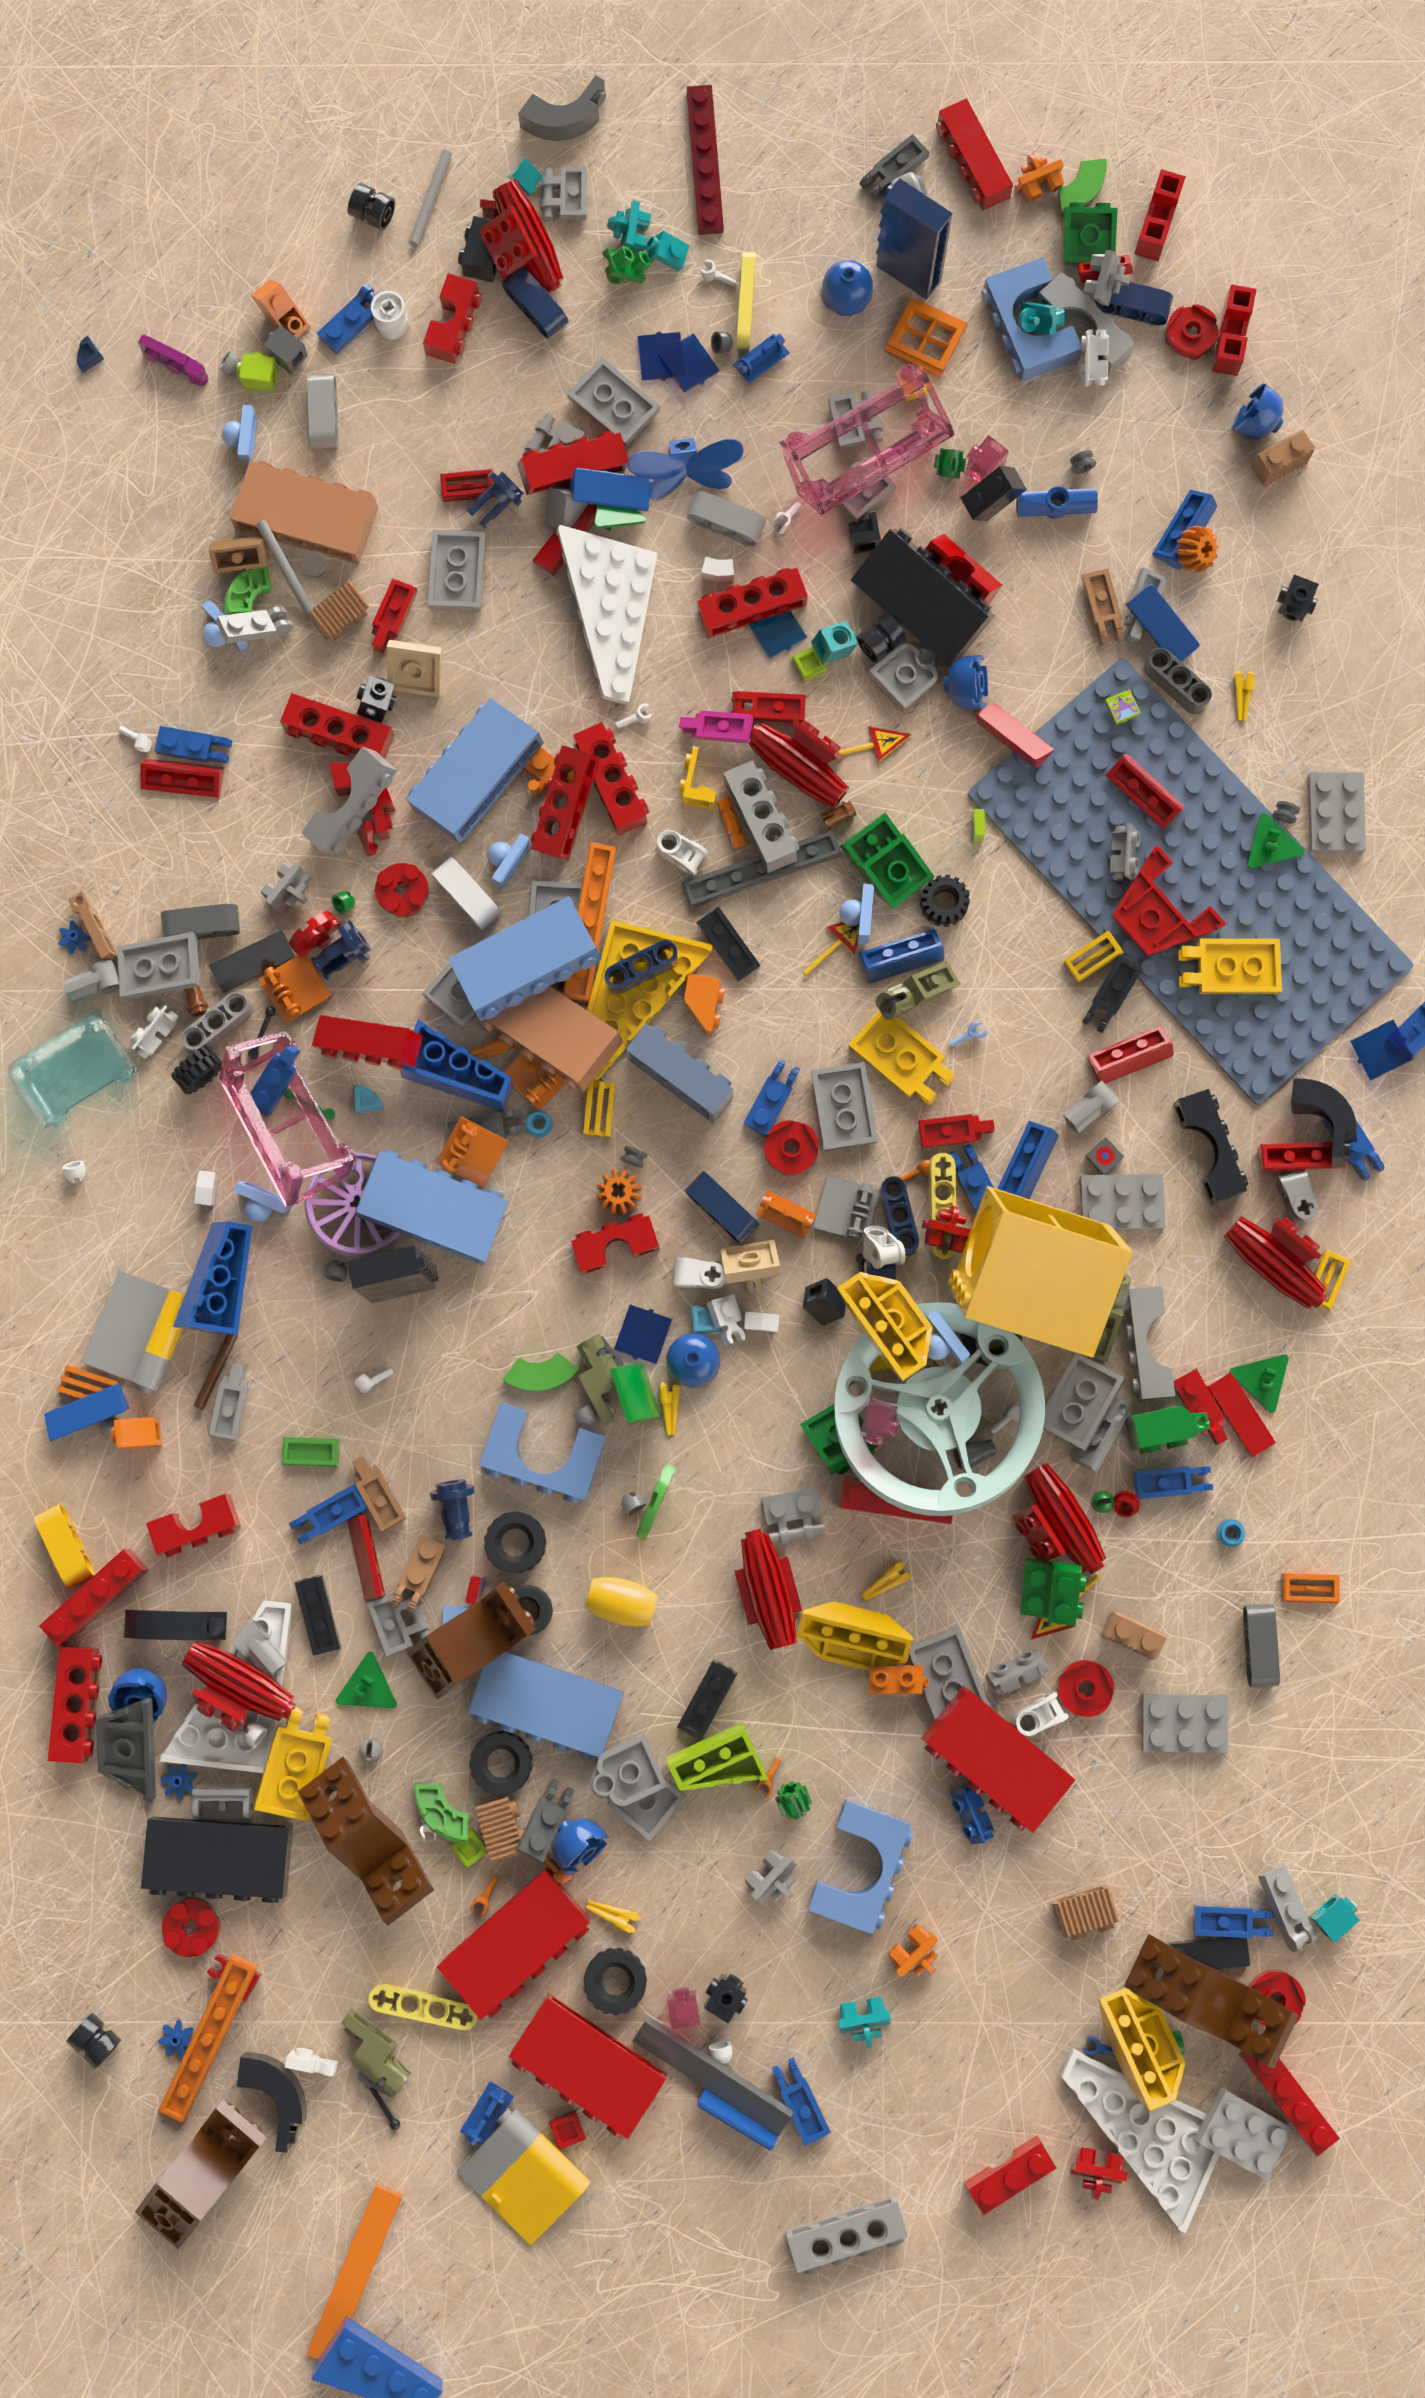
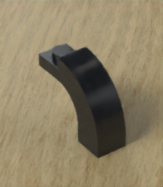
(1326, 1102)
(175, 1625)
(282, 2085)

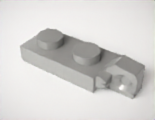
(1144, 578)
(230, 1404)
(1104, 1437)

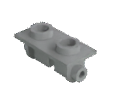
(1127, 862)
(1028, 1665)

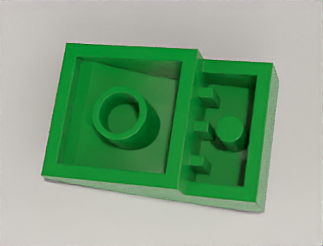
(887, 860)
(635, 1393)

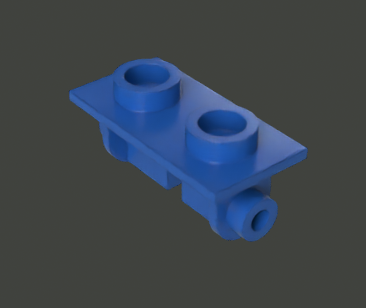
(762, 358)
(976, 1826)
(485, 2113)

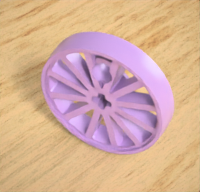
(345, 1203)

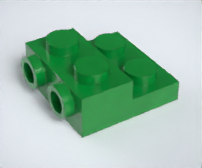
(1088, 231)
(824, 1438)
(1053, 1591)

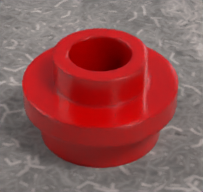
(1126, 1509)

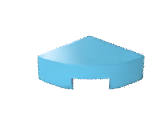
(366, 1100)
(702, 1320)

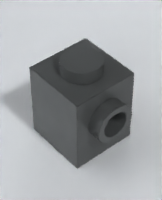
(286, 349)

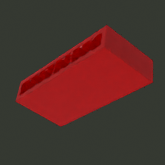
(997, 1760)
(514, 1944)
(587, 2067)

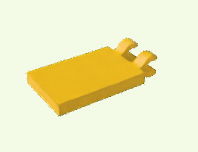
(1233, 966)
(901, 1056)
(291, 1764)

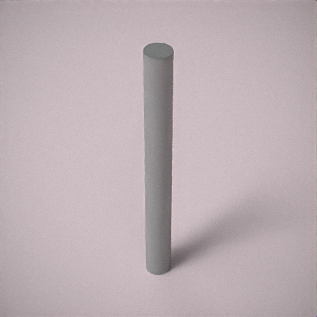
(430, 198)
(284, 567)

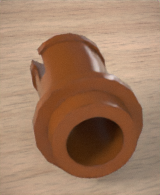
(839, 815)
(195, 1000)

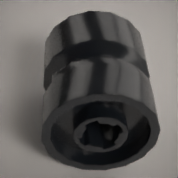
(368, 205)
(884, 635)
(93, 2040)

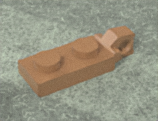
(93, 926)
(378, 1495)

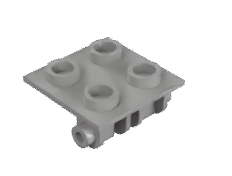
(846, 1208)

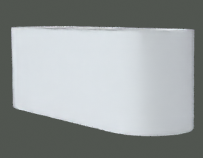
(466, 893)

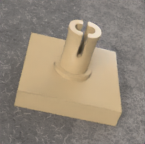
(414, 668)
(750, 1264)

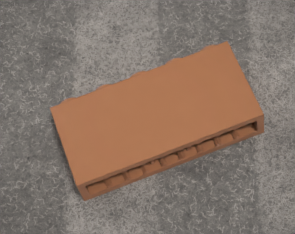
(305, 511)
(558, 1036)

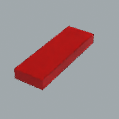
(1241, 1415)

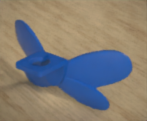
(701, 466)

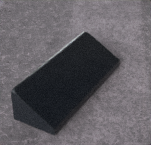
(252, 961)

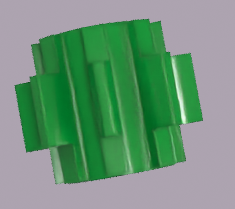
(950, 463)
(793, 1800)

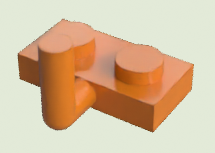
(541, 767)

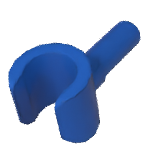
(1100, 2047)

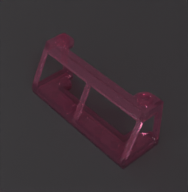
(928, 432)
(284, 1175)

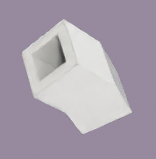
(718, 570)
(206, 1188)
(761, 1322)

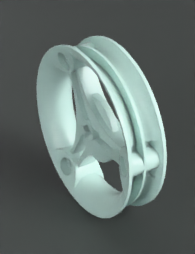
(944, 1431)

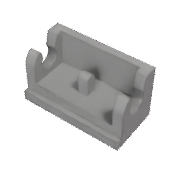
(222, 1803)

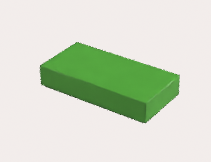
(310, 1452)

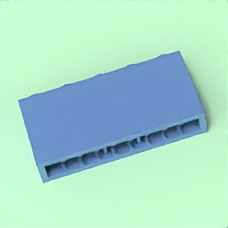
(474, 770)
(524, 959)
(431, 1207)
(546, 1704)

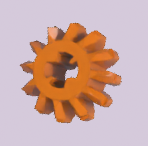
(1197, 549)
(609, 1192)

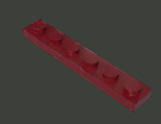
(705, 159)

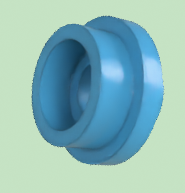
(535, 1116)
(1239, 1533)

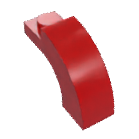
(384, 803)

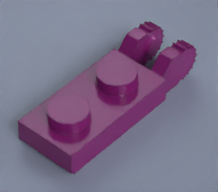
(173, 360)

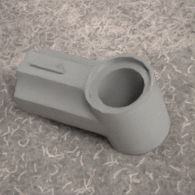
(100, 979)
(1095, 1104)
(254, 1643)

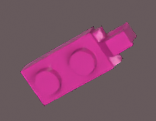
(718, 726)

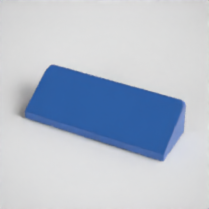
(610, 489)
(1194, 511)
(1162, 623)
(902, 956)
(1028, 1160)
(85, 1412)
(737, 2120)

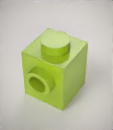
(257, 372)

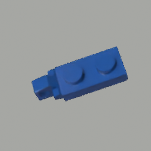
(275, 1080)

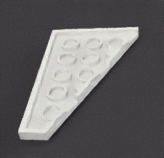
(612, 600)
(207, 1742)
(1154, 2143)

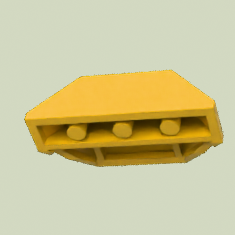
(889, 1321)
(854, 1636)
(1143, 2047)

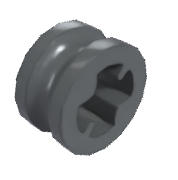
(1083, 462)
(1286, 812)
(633, 1157)

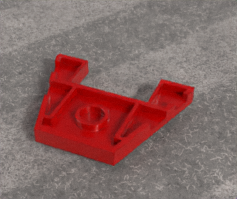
(1150, 916)

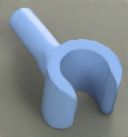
(971, 1033)

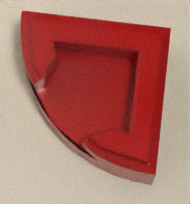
(365, 836)

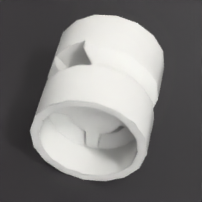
(390, 315)

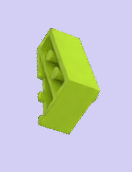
(717, 1761)

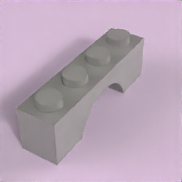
(1066, 295)
(369, 777)
(1151, 1377)

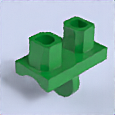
(626, 265)

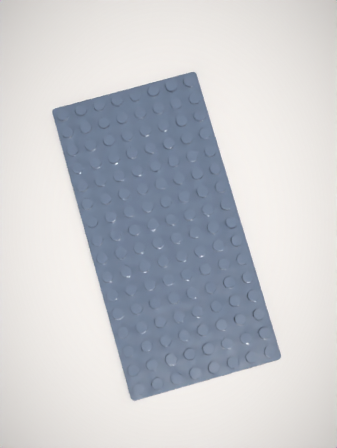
(1064, 823)

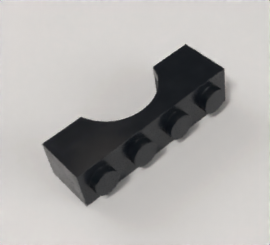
(1200, 1114)

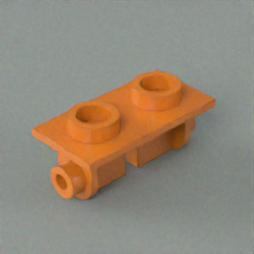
(786, 1214)
(897, 1680)

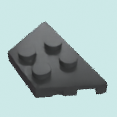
(127, 1747)

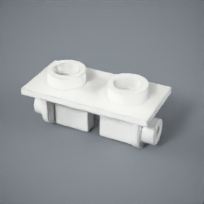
(1093, 368)
(146, 1038)

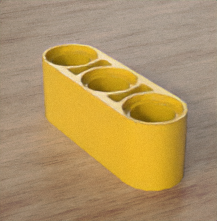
(64, 1546)

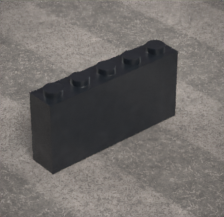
(923, 596)
(392, 1274)
(217, 1858)

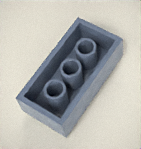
(679, 1072)

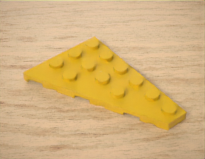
(641, 1004)

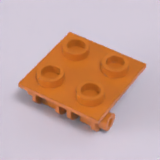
(294, 988)
(533, 1081)
(471, 1152)

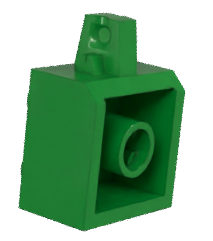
(1164, 1426)

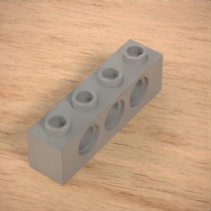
(772, 854)
(855, 2220)

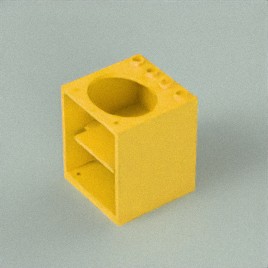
(1040, 1272)

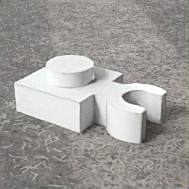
(726, 1314)
(305, 2061)

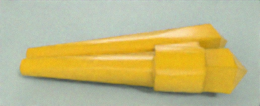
(1243, 692)
(669, 1406)
(887, 1580)
(614, 1915)

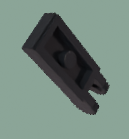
(1113, 991)

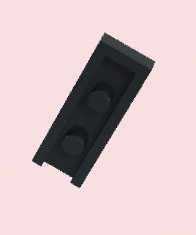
(728, 944)
(317, 1614)
(707, 1699)
(1216, 1952)

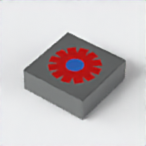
(1104, 1156)

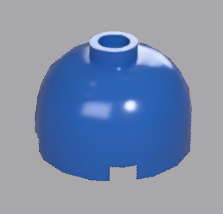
(847, 287)
(1261, 414)
(967, 682)
(693, 1360)
(136, 1686)
(578, 1843)

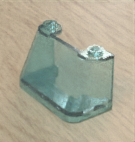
(71, 1067)

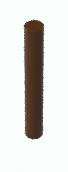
(215, 1371)

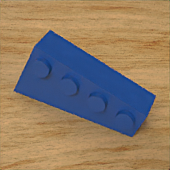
(457, 1071)
(217, 1282)
(371, 2367)

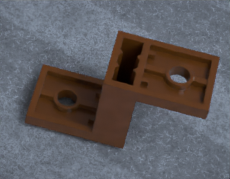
(471, 1640)
(365, 1841)
(1211, 2001)
(200, 2173)

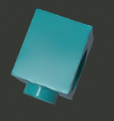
(834, 642)
(1335, 1917)

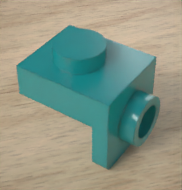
(526, 176)
(667, 250)

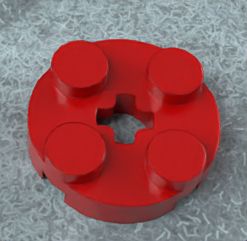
(1186, 344)
(395, 903)
(315, 935)
(796, 1133)
(1077, 1702)
(205, 1919)
(1281, 1983)

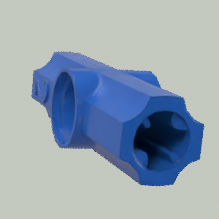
(1074, 502)

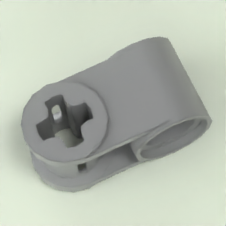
(1296, 1192)

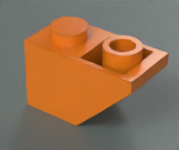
(280, 308)
(701, 1001)
(136, 1433)

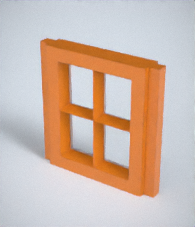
(936, 317)

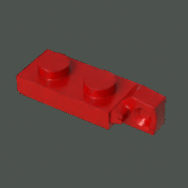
(392, 613)
(953, 1130)
(1198, 1399)

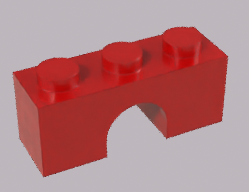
(1159, 215)
(1233, 330)
(446, 339)
(964, 568)
(591, 1247)
(217, 1518)
(1024, 2168)

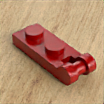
(770, 706)

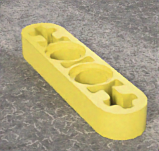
(746, 300)
(936, 1204)
(422, 2012)

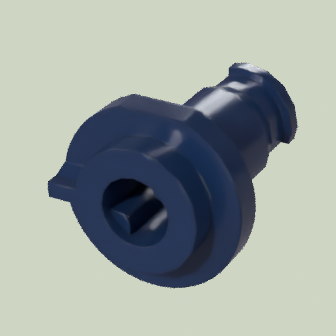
(503, 490)
(342, 951)
(454, 1507)

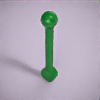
(328, 1113)

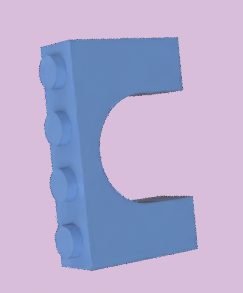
(1028, 353)
(503, 1457)
(863, 1907)

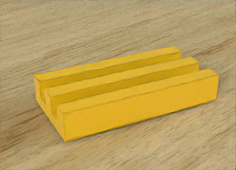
(1073, 969)
(601, 1086)
(1335, 1258)

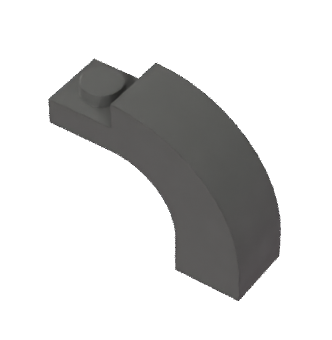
(563, 121)

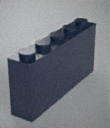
(913, 238)

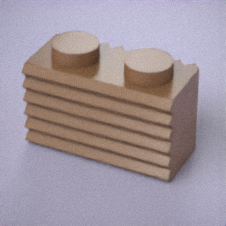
(1283, 457)
(238, 554)
(338, 611)
(1133, 1635)
(500, 1827)
(1086, 1912)

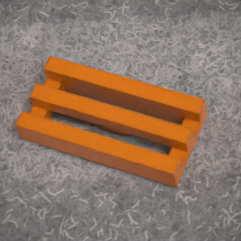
(66, 1379)
(1286, 1587)

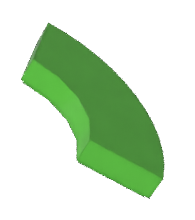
(1085, 186)
(245, 589)
(541, 1375)
(655, 1502)
(439, 1815)

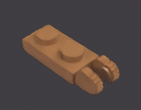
(1103, 604)
(419, 1572)

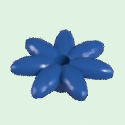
(76, 941)
(183, 1778)
(177, 2033)

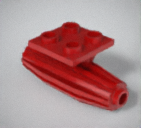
(520, 238)
(802, 760)
(1280, 1258)
(1058, 1522)
(768, 1590)
(234, 1688)

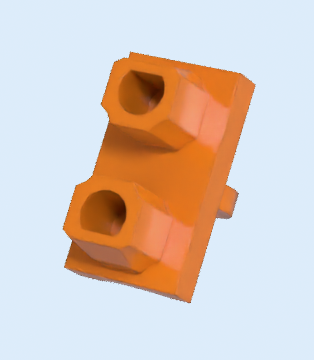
(1050, 173)
(905, 1961)

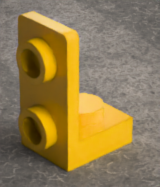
(701, 795)

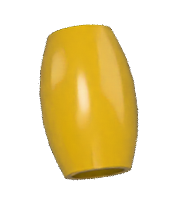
(621, 1601)

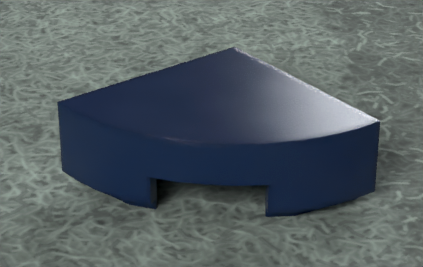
(88, 355)

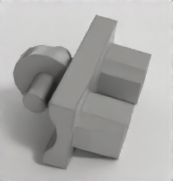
(1109, 280)
(289, 888)
(764, 1887)

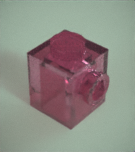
(986, 458)
(879, 1422)
(683, 2008)

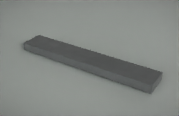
(753, 873)
(713, 2076)

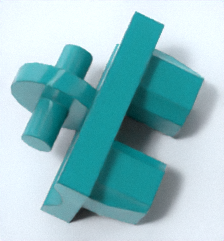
(627, 225)
(1040, 318)
(852, 2022)

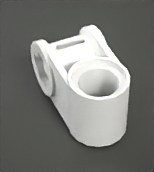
(682, 853)
(882, 1247)
(693, 1274)
(1040, 1714)

